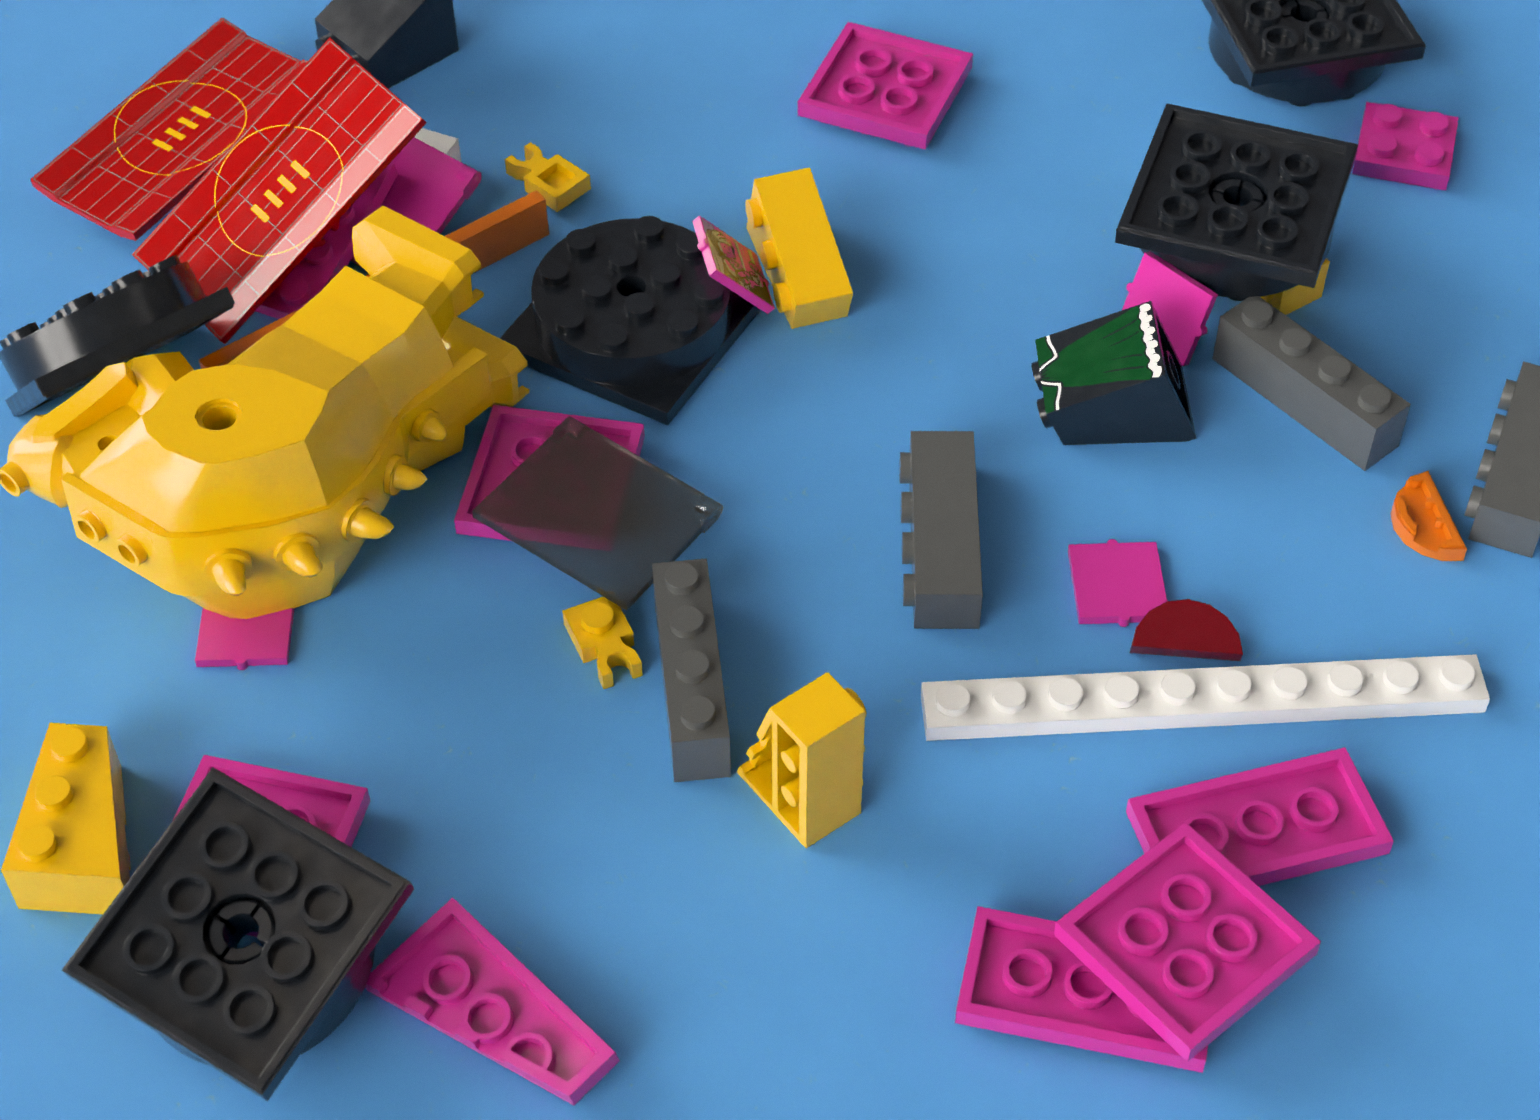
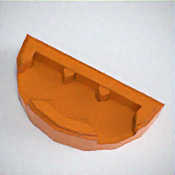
(1424, 520)

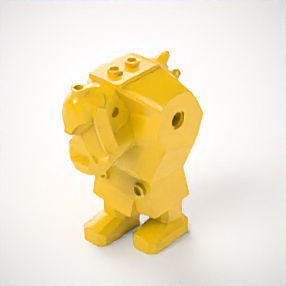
(275, 468)

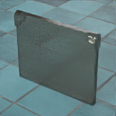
(597, 512)

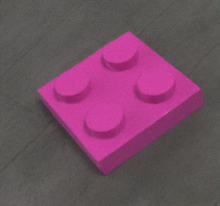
(1406, 145)

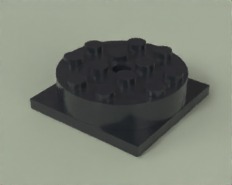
(1309, 47)
(1237, 201)
(629, 315)
(105, 330)
(212, 878)

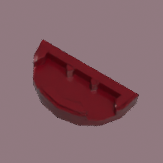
(1187, 630)

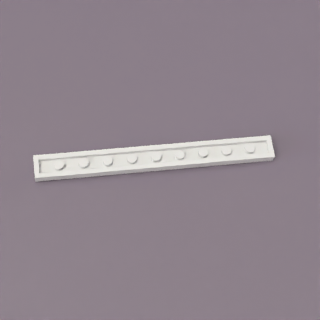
(1203, 697)

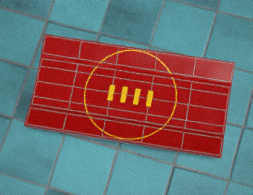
(167, 132)
(284, 183)

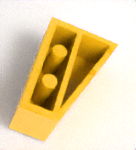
(798, 248)
(810, 759)
(71, 826)

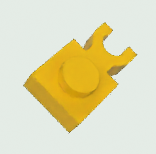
(554, 178)
(603, 634)

